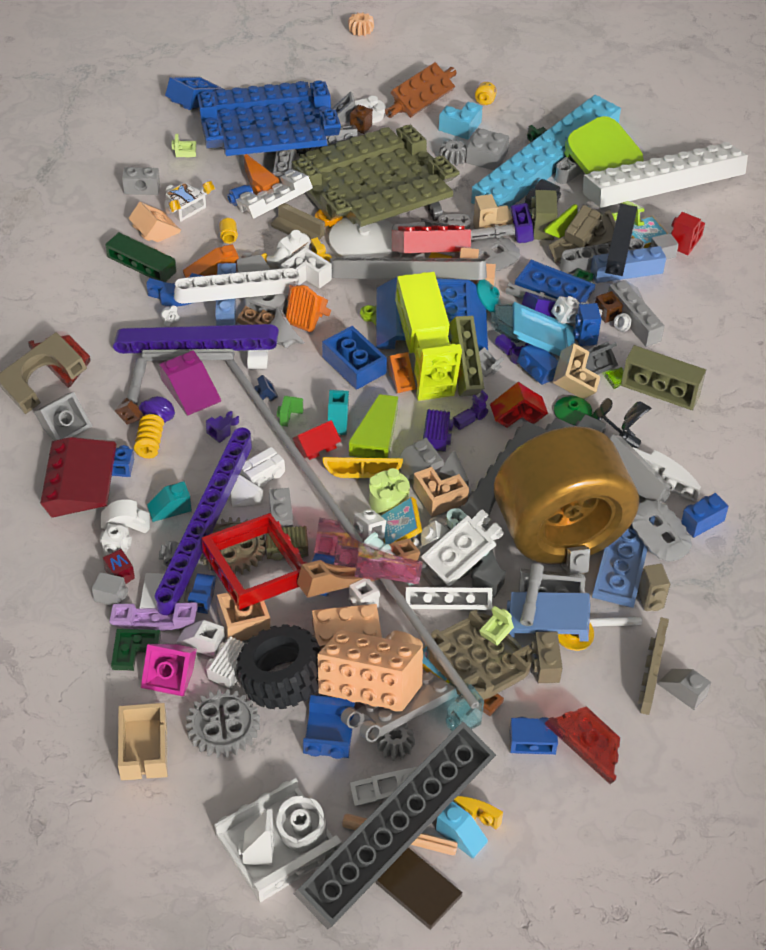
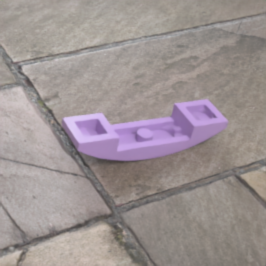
(131, 618)

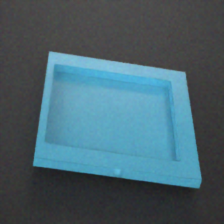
(541, 330)

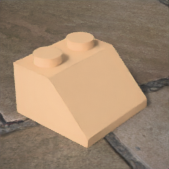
(152, 223)

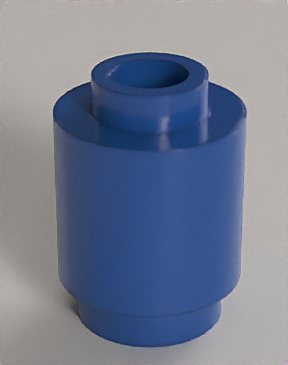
(236, 192)

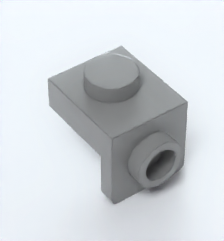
(488, 362)
(577, 560)

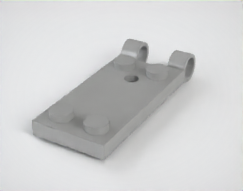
(383, 720)

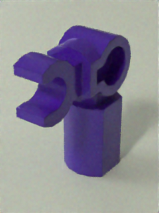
(509, 347)
(477, 410)

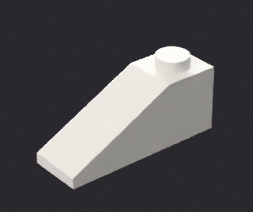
(258, 841)

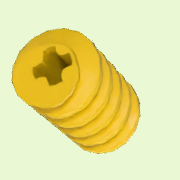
(149, 436)

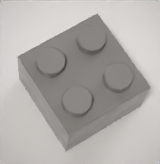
(487, 149)

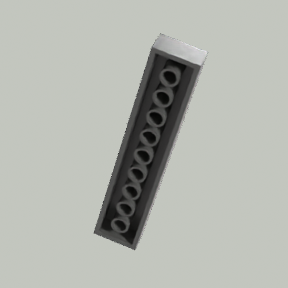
(394, 826)

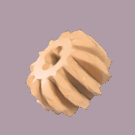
(361, 24)

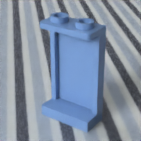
(554, 613)

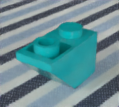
(338, 410)

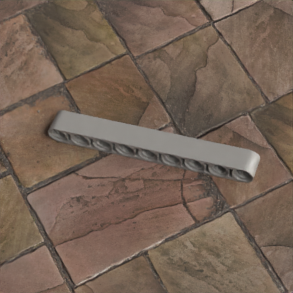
(393, 267)

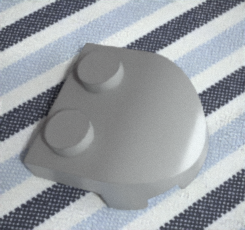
(419, 457)

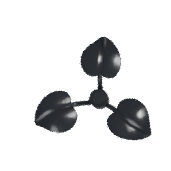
(630, 418)

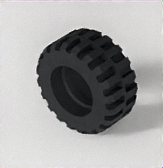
(272, 648)

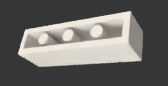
(449, 598)

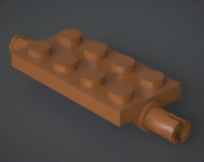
(421, 90)

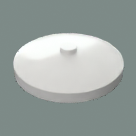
(365, 242)

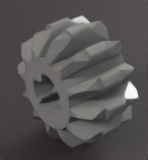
(454, 151)
(397, 742)

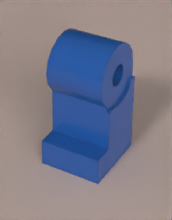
(203, 591)

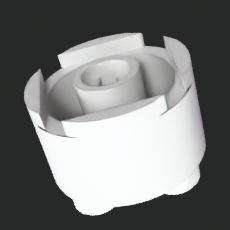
(305, 836)

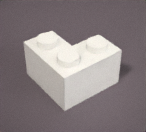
(310, 267)

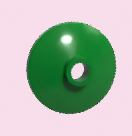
(572, 409)

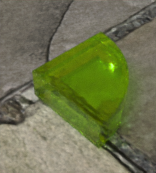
(615, 377)

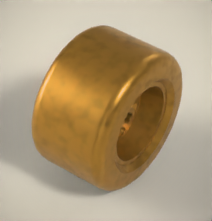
(565, 494)

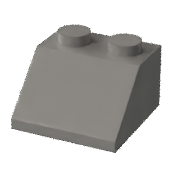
(63, 417)

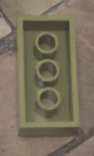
(663, 377)

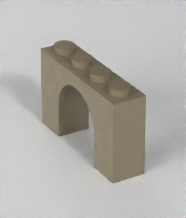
(49, 352)

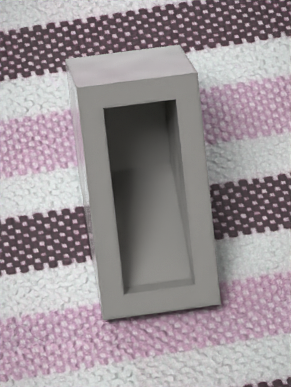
(686, 686)

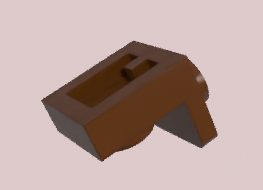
(128, 411)

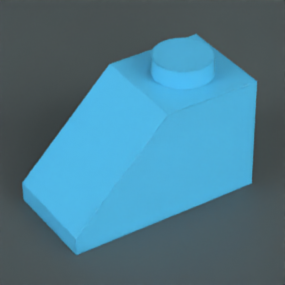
(460, 826)

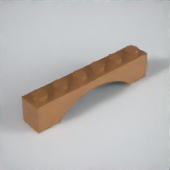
(321, 577)

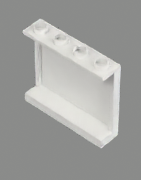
(287, 863)

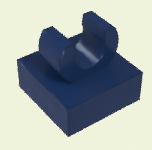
(265, 388)

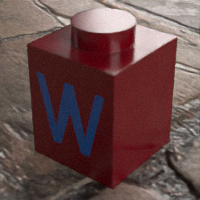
(119, 565)

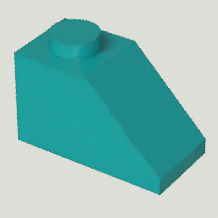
(170, 502)

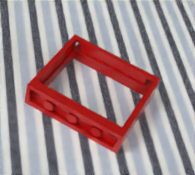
(242, 532)

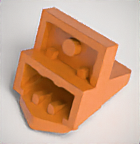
(305, 307)

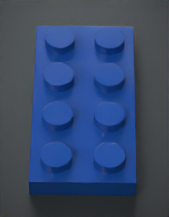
(553, 282)

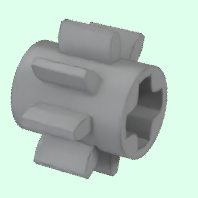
(167, 552)

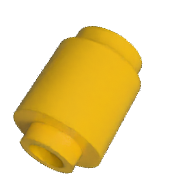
(228, 230)

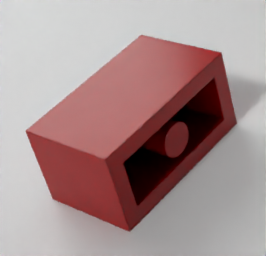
(316, 440)

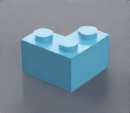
(461, 122)

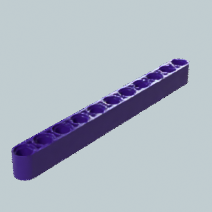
(203, 521)

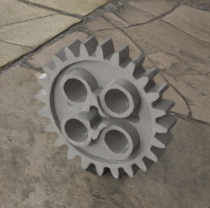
(201, 725)

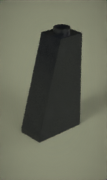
(621, 239)

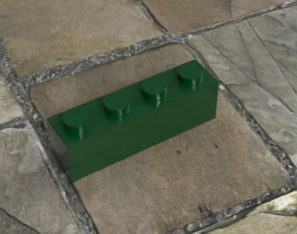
(141, 257)

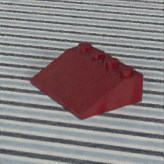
(77, 475)

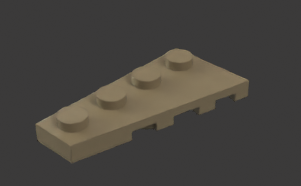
(601, 236)
(653, 663)

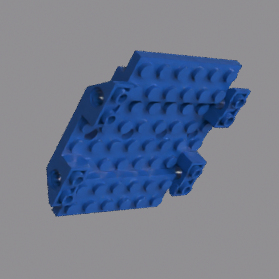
(268, 117)

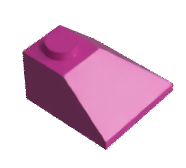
(168, 668)

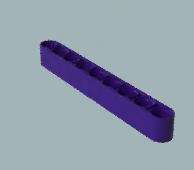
(197, 337)

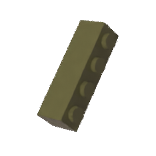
(470, 373)

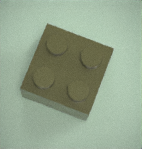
(543, 213)

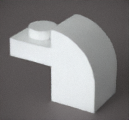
(125, 514)

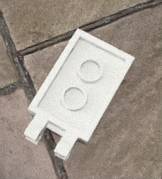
(462, 547)

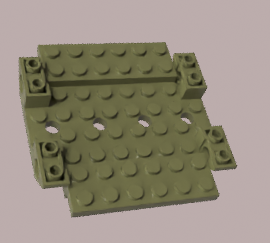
(376, 175)

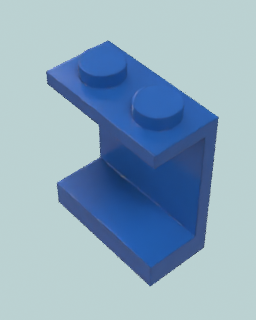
(325, 731)

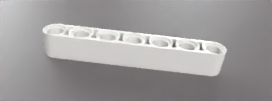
(235, 285)

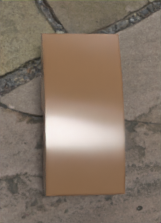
(251, 317)

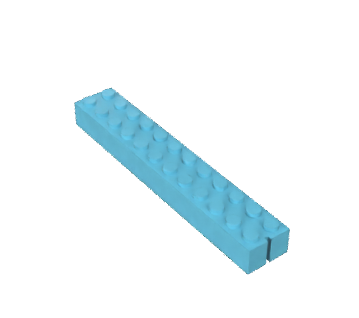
(539, 158)

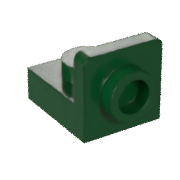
(534, 133)

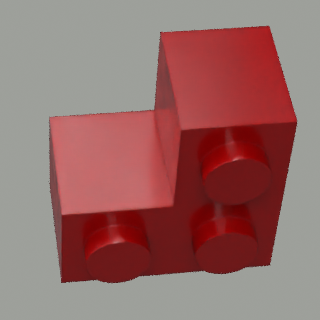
(687, 231)
(517, 403)

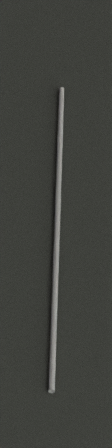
(427, 638)

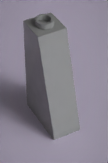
(646, 479)

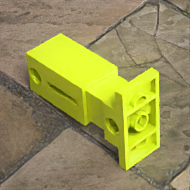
(426, 335)

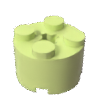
(387, 490)

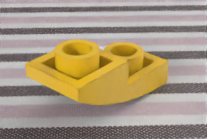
(485, 812)

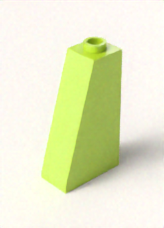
(376, 430)

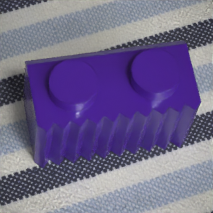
(522, 223)
(437, 428)

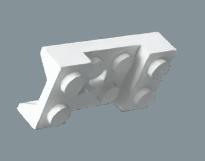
(292, 185)

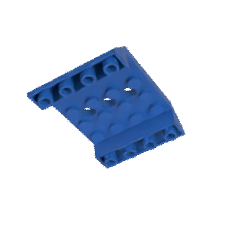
(459, 299)

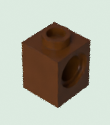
(361, 118)
(610, 306)

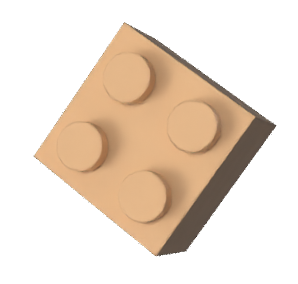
(244, 622)

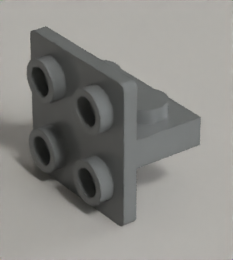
(601, 358)

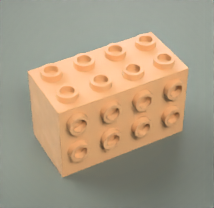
(370, 670)

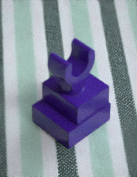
(221, 427)

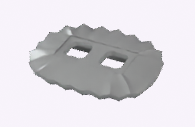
(502, 260)
(652, 536)

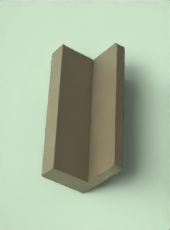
(295, 219)

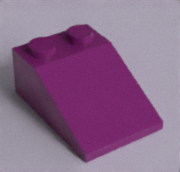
(189, 382)

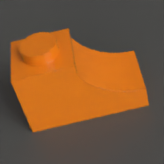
(401, 372)

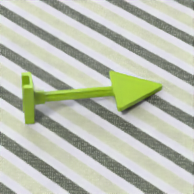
(559, 225)

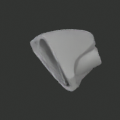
(286, 333)

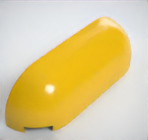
(359, 467)

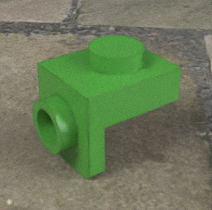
(289, 406)

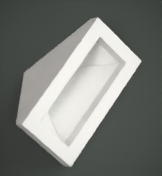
(246, 493)

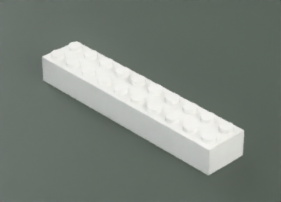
(664, 174)

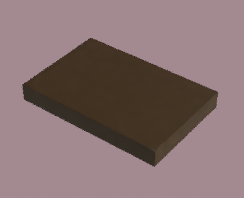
(419, 888)

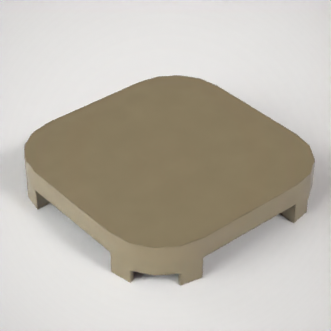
(480, 661)

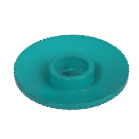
(488, 294)

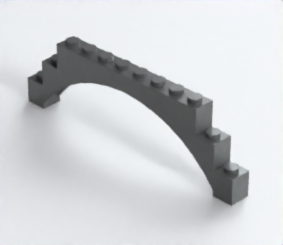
(487, 570)

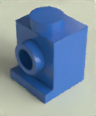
(125, 458)

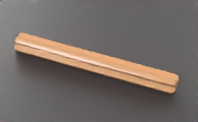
(424, 840)

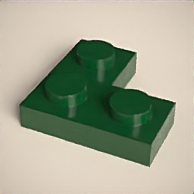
(130, 642)

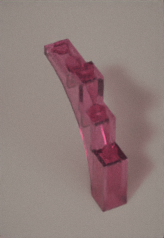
(367, 561)

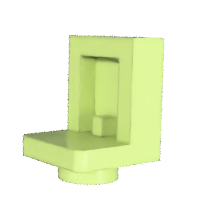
(184, 148)
(497, 626)

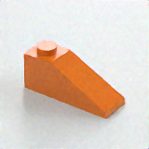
(258, 176)
(209, 263)

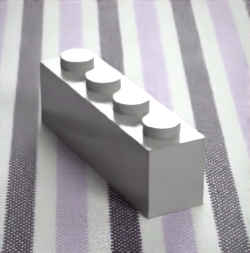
(643, 320)

